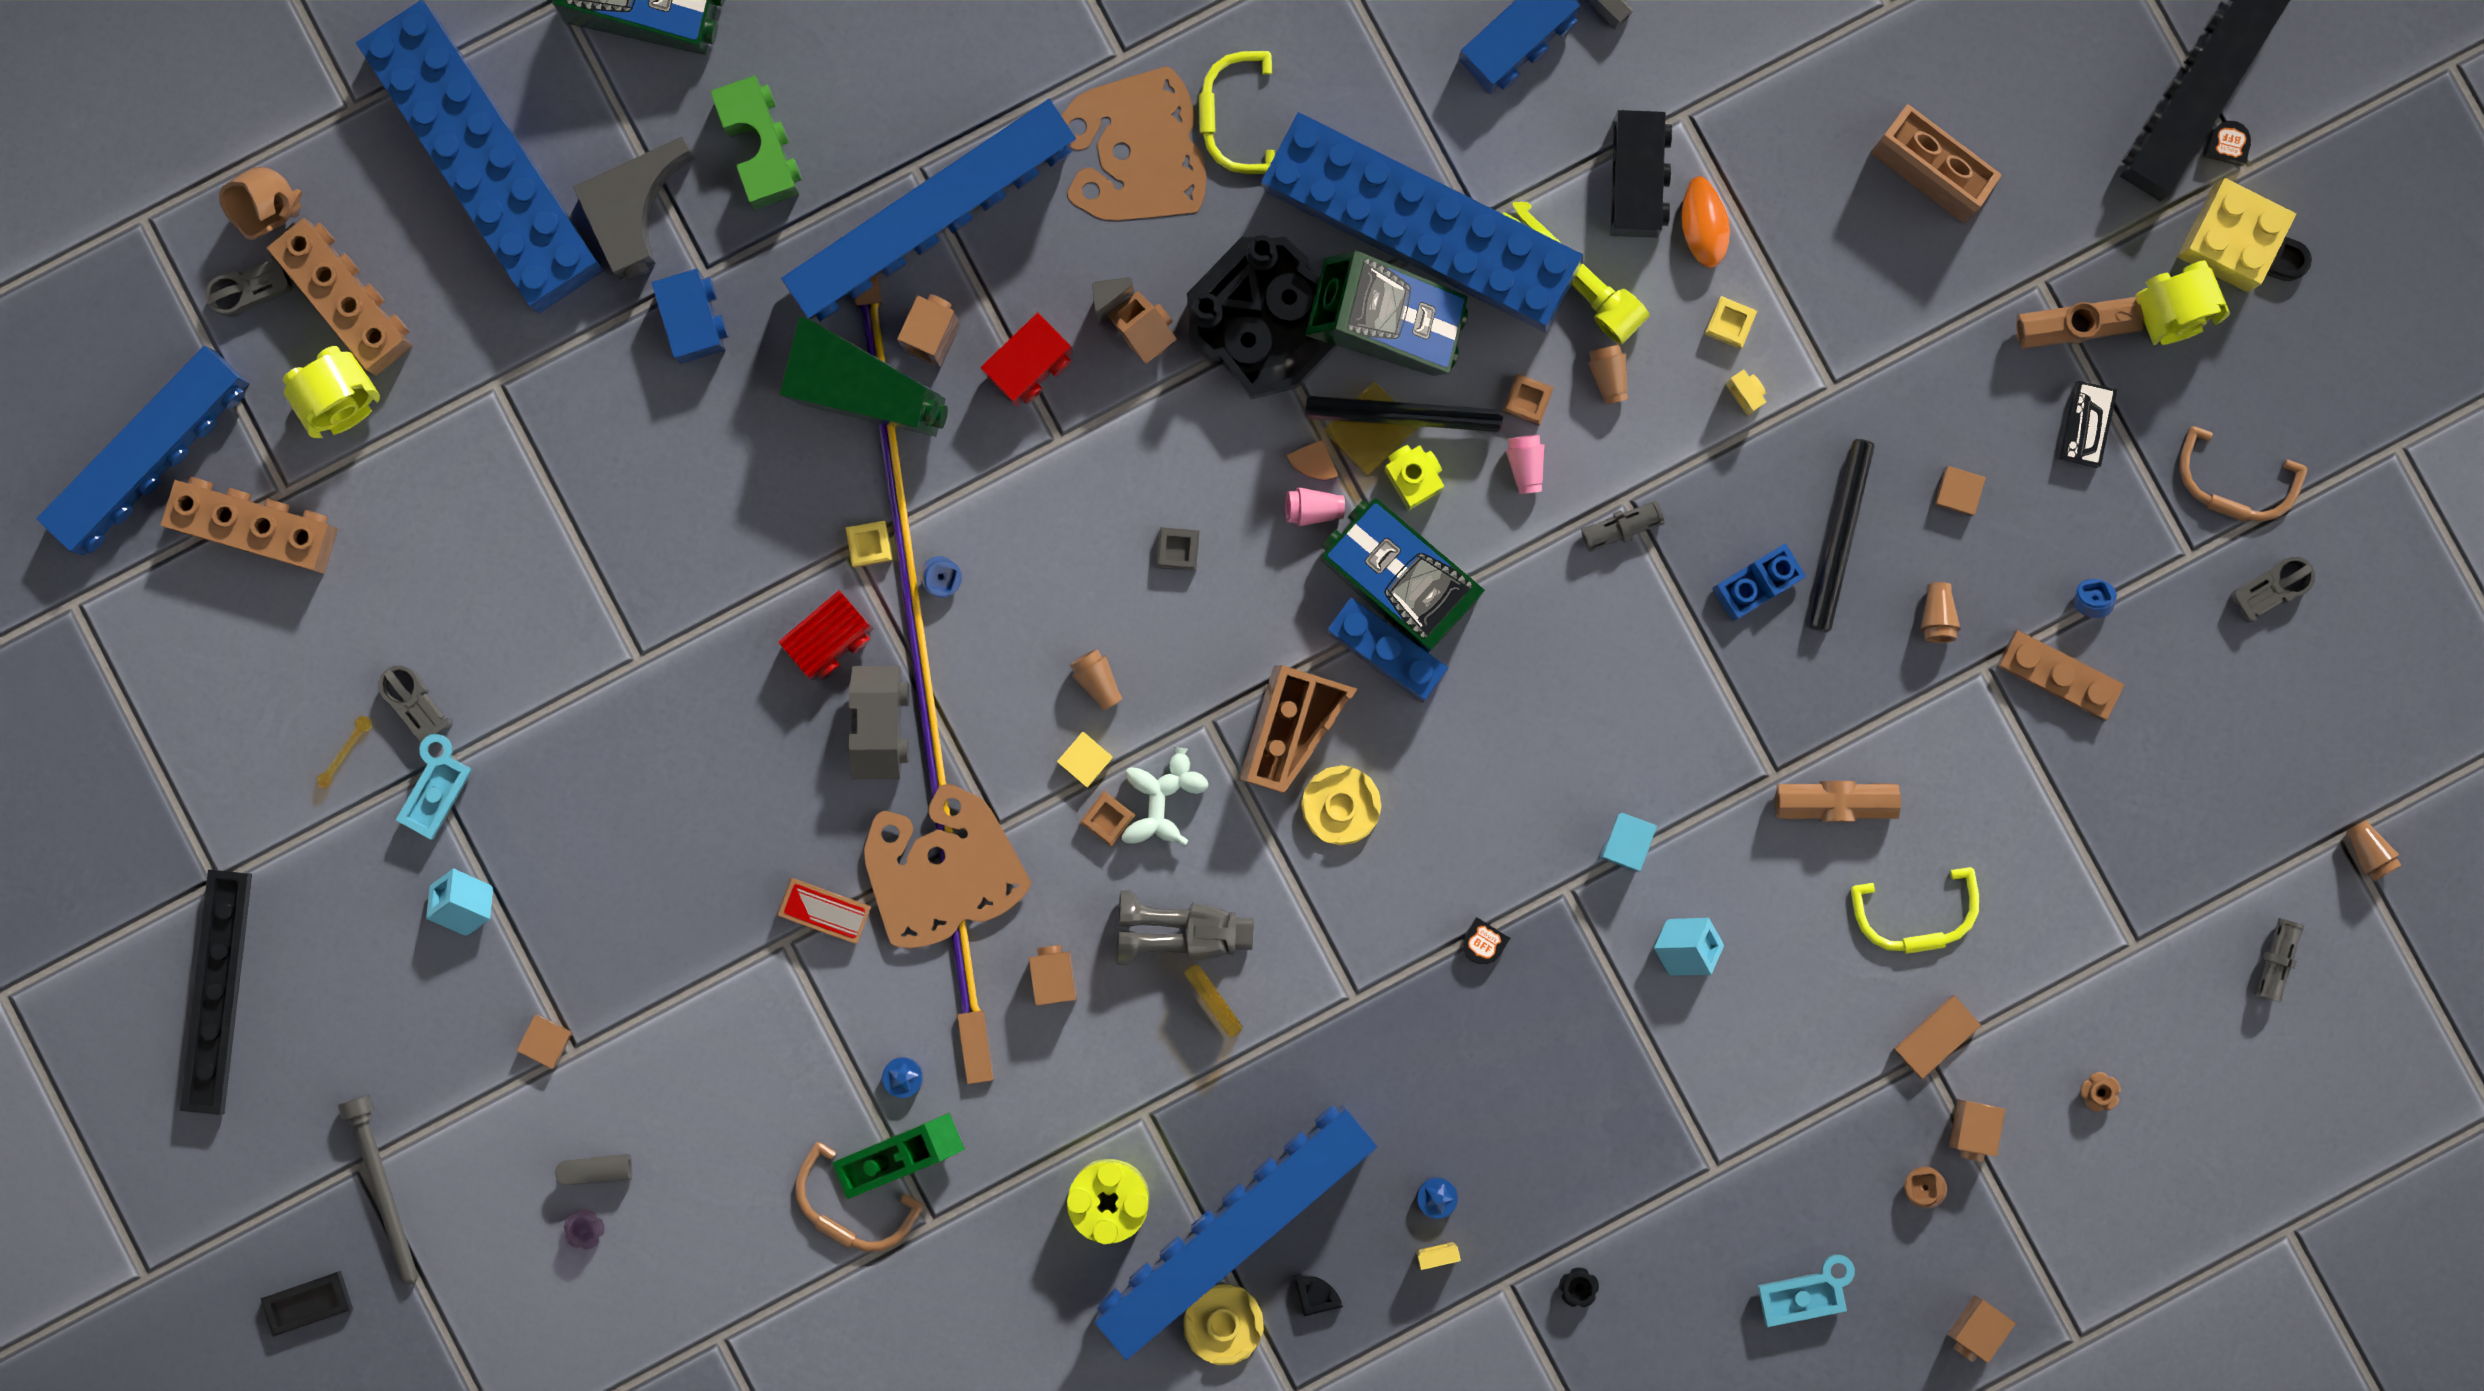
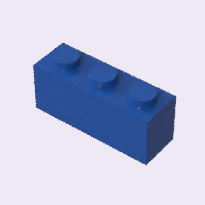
(1514, 38)
(1386, 650)

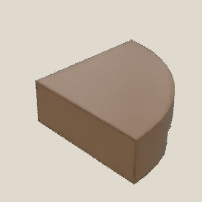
(1313, 462)

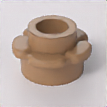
(2090, 1089)

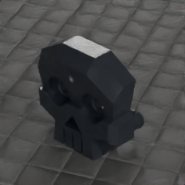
(1217, 322)

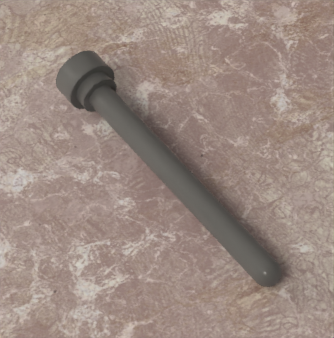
(358, 1115)

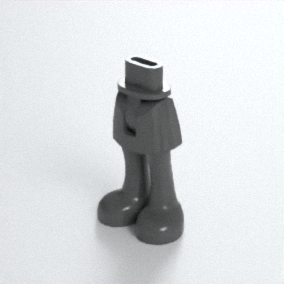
(1206, 935)

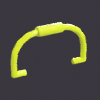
(1207, 111)
(1921, 942)

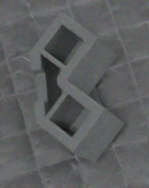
(876, 709)

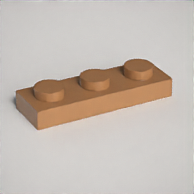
(2060, 675)

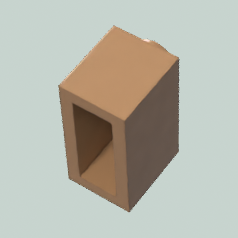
(929, 329)

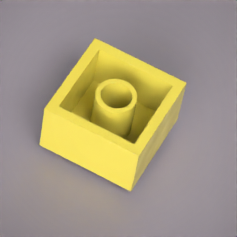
(2237, 234)

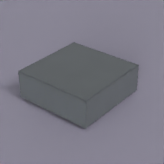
(1177, 549)

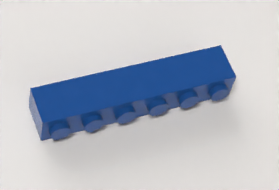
(143, 452)

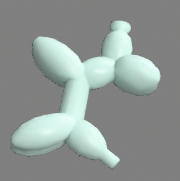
(1157, 790)

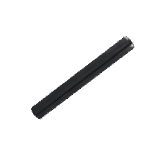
(1404, 413)
(1841, 535)

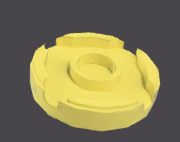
(1341, 805)
(1224, 1325)

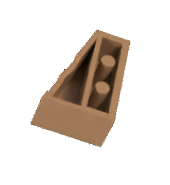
(1290, 725)

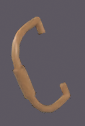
(2226, 506)
(835, 1230)

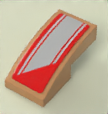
(823, 910)

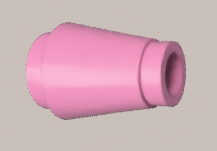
(1526, 462)
(1313, 507)

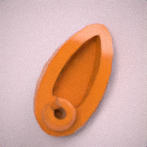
(1705, 223)

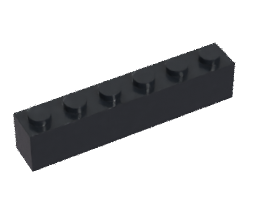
(2199, 94)

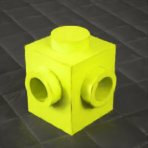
(1414, 475)

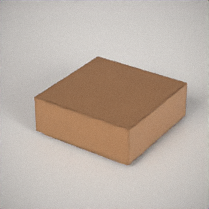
(1528, 399)
(1960, 491)
(1107, 818)
(544, 1041)

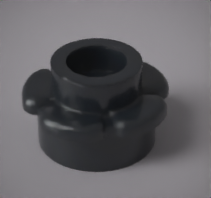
(1586, 1295)

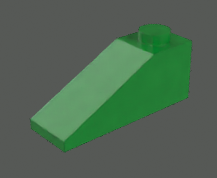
(898, 1156)

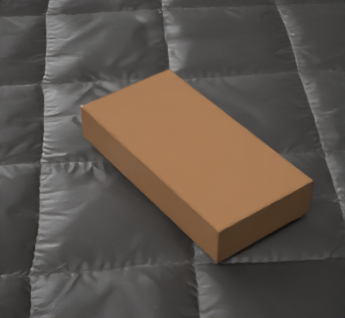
(1937, 1037)

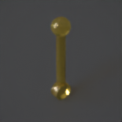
(362, 724)

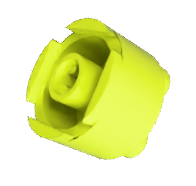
(2181, 304)
(330, 392)
(1106, 1224)

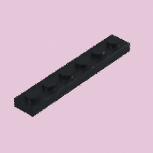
(216, 992)

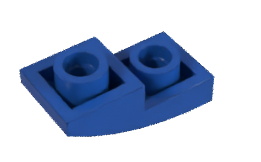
(1759, 582)

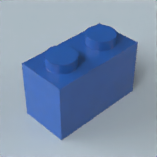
(689, 315)

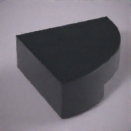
(1316, 1295)

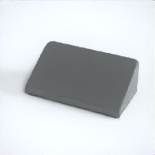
(1109, 295)

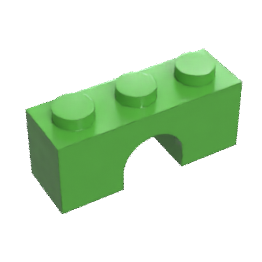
(746, 108)

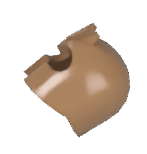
(259, 201)

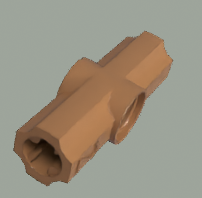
(2102, 320)
(1838, 801)

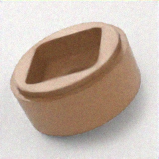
(1925, 1187)

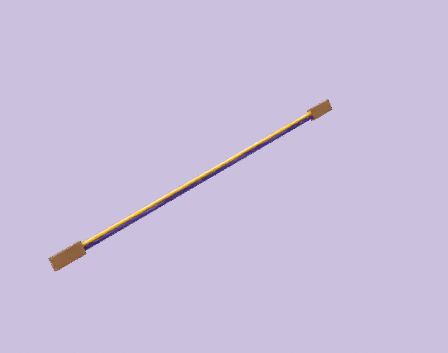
(971, 1024)

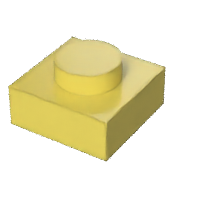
(1747, 391)

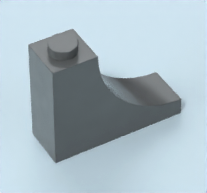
(621, 205)

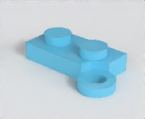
(435, 789)
(1806, 1295)

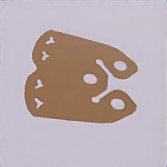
(1157, 145)
(948, 891)

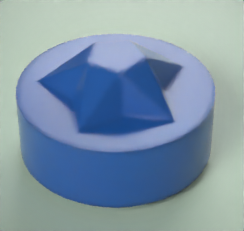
(940, 576)
(2095, 598)
(902, 1077)
(1437, 1197)

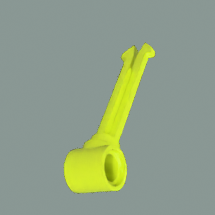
(1617, 312)

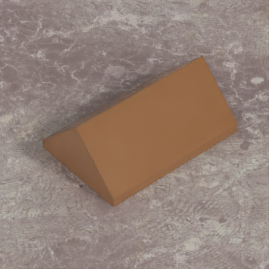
(1936, 164)

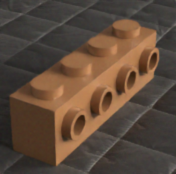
(340, 296)
(248, 525)

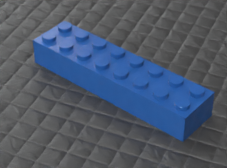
(480, 156)
(928, 210)
(1422, 222)
(1234, 1232)

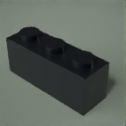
(1640, 173)

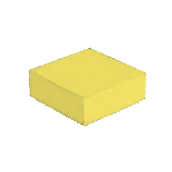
(1730, 322)
(869, 544)
(1085, 759)
(1438, 1255)

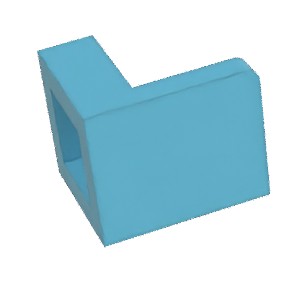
(1628, 842)
(459, 902)
(1689, 946)

